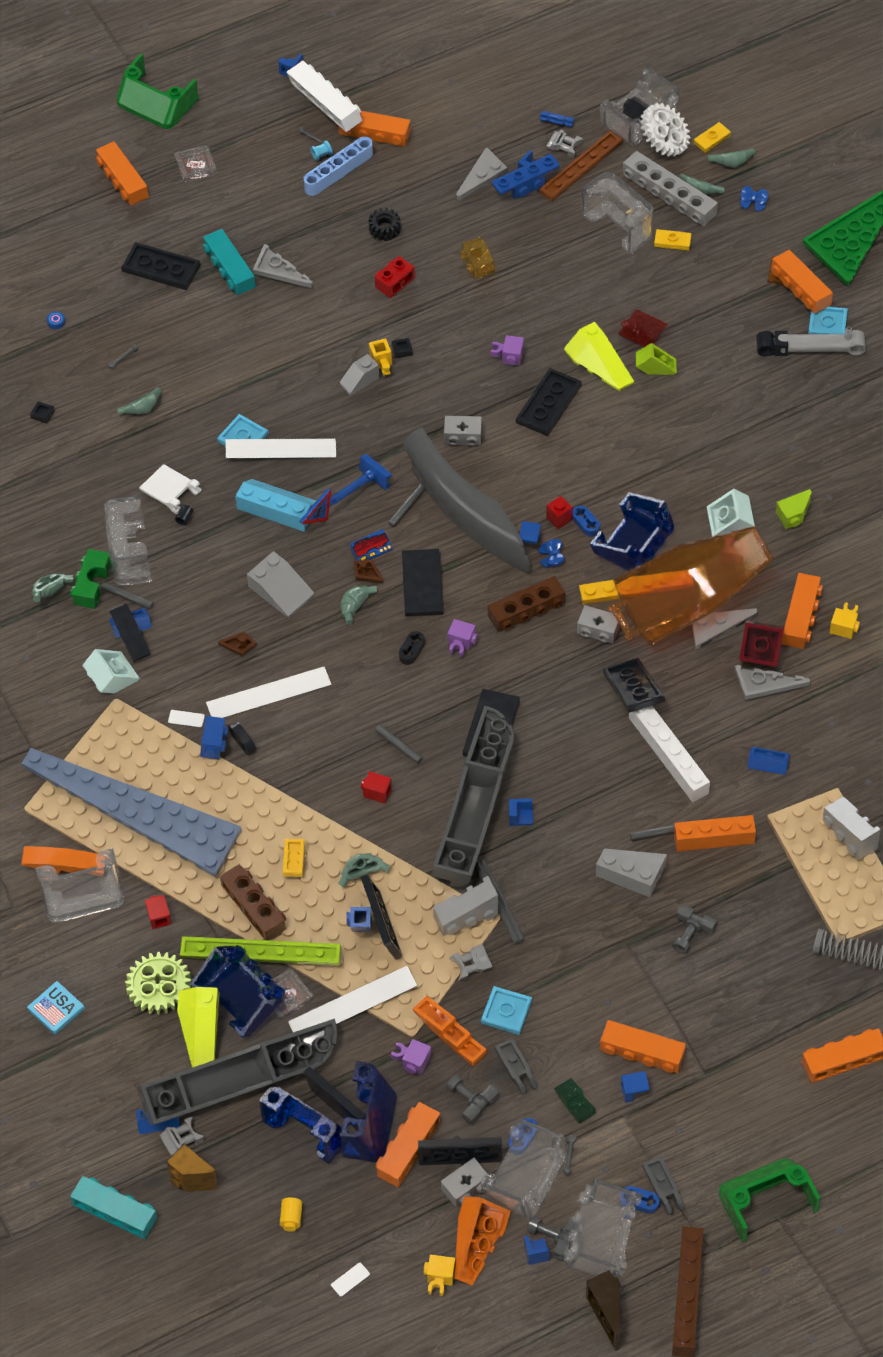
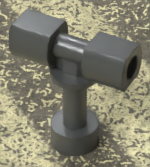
(694, 924)
(476, 1101)
(561, 1236)

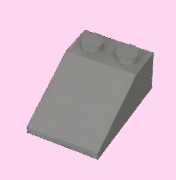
(279, 584)

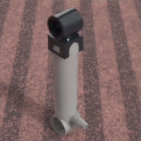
(782, 342)

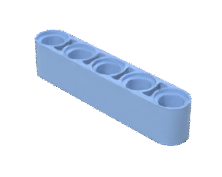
(338, 166)

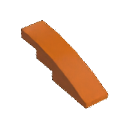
(60, 858)
(449, 1031)

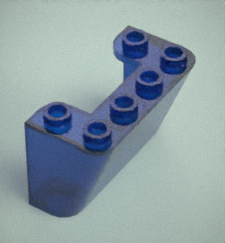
(639, 534)
(242, 987)
(279, 1106)
(373, 1133)

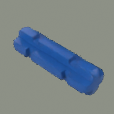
(557, 119)

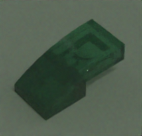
(575, 1101)

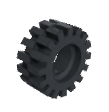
(384, 216)

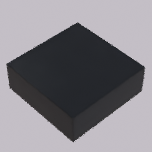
(402, 348)
(42, 412)

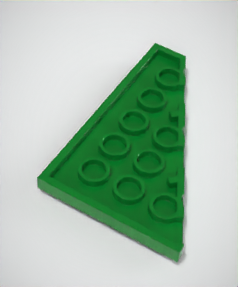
(848, 238)

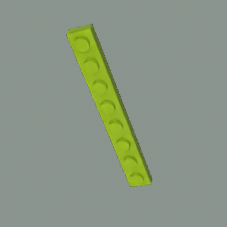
(266, 950)

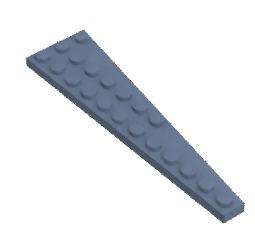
(177, 827)

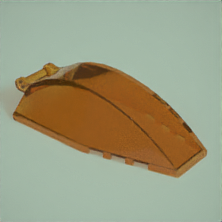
(687, 583)

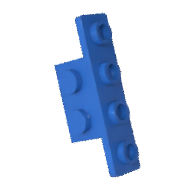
(527, 178)

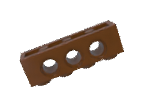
(499, 611)
(266, 926)

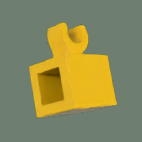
(381, 354)
(845, 622)
(439, 1272)

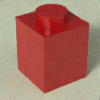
(559, 512)
(376, 787)
(158, 911)

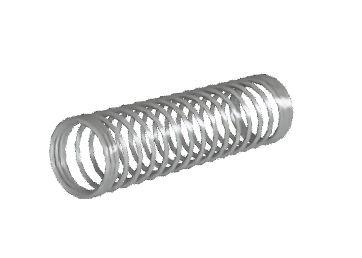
(821, 937)

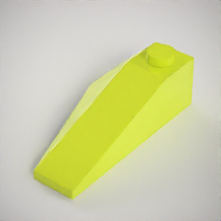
(595, 352)
(199, 1021)

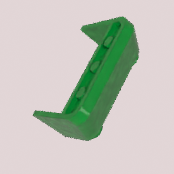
(150, 103)
(736, 1192)

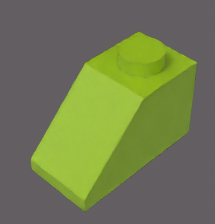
(655, 361)
(793, 509)

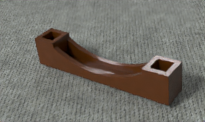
(687, 1292)

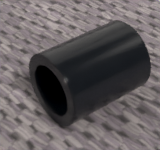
(184, 514)

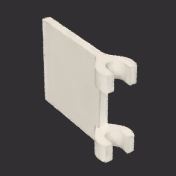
(168, 485)

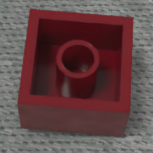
(761, 643)

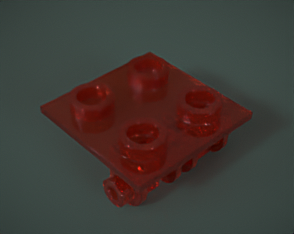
(642, 328)

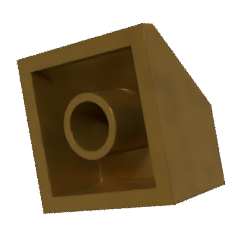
(191, 1171)

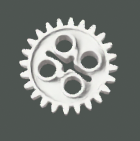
(665, 129)

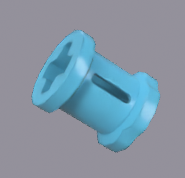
(321, 150)

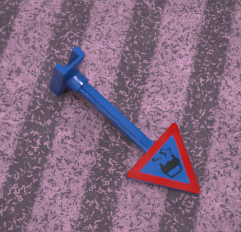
(371, 471)

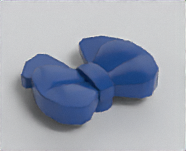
(748, 195)
(552, 548)

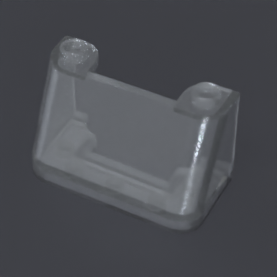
(81, 891)
(527, 1168)

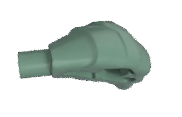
(732, 159)
(704, 187)
(141, 405)
(49, 585)
(353, 600)
(361, 865)

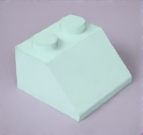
(730, 513)
(110, 670)

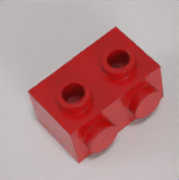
(394, 276)

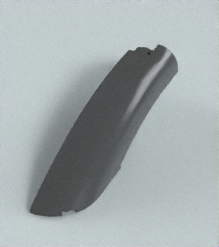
(464, 504)
(474, 799)
(237, 1073)

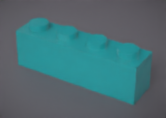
(229, 262)
(114, 1207)

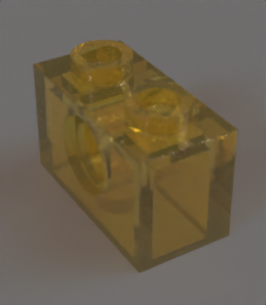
(477, 258)

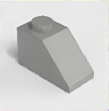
(360, 375)

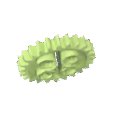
(159, 967)

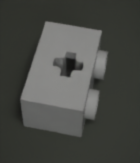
(462, 430)
(598, 624)
(454, 1186)

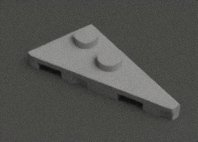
(484, 171)
(275, 267)
(719, 624)
(762, 683)

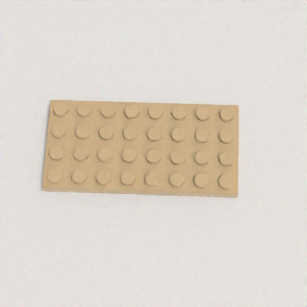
(841, 887)

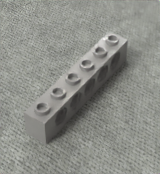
(670, 188)

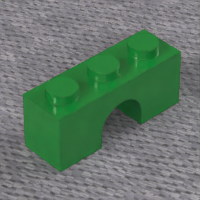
(93, 565)

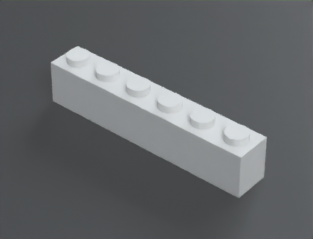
(325, 96)
(671, 752)

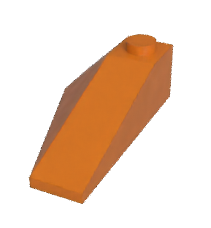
(478, 1230)

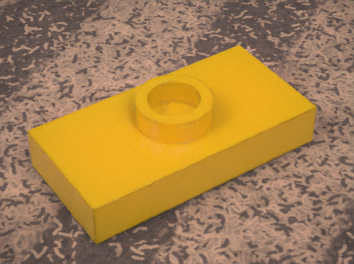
(712, 137)
(672, 239)
(293, 857)

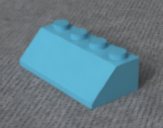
(273, 503)

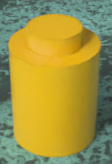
(290, 1214)

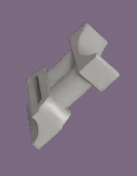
(557, 140)
(478, 958)
(172, 1139)

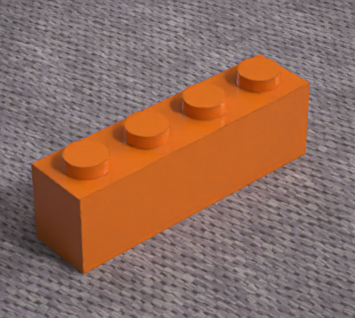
(381, 128)
(121, 173)
(801, 281)
(801, 610)
(714, 833)
(642, 1047)
(843, 1055)
(403, 1150)

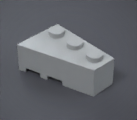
(851, 828)
(631, 869)
(467, 909)

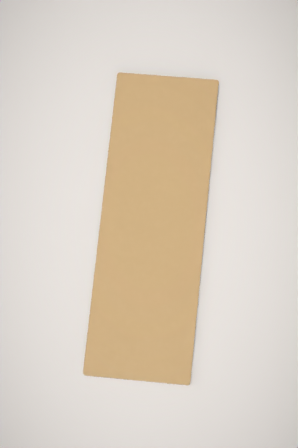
(165, 763)

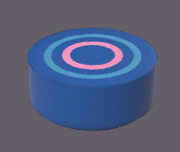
(55, 320)

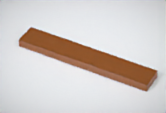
(581, 166)

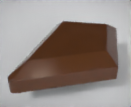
(367, 571)
(238, 643)

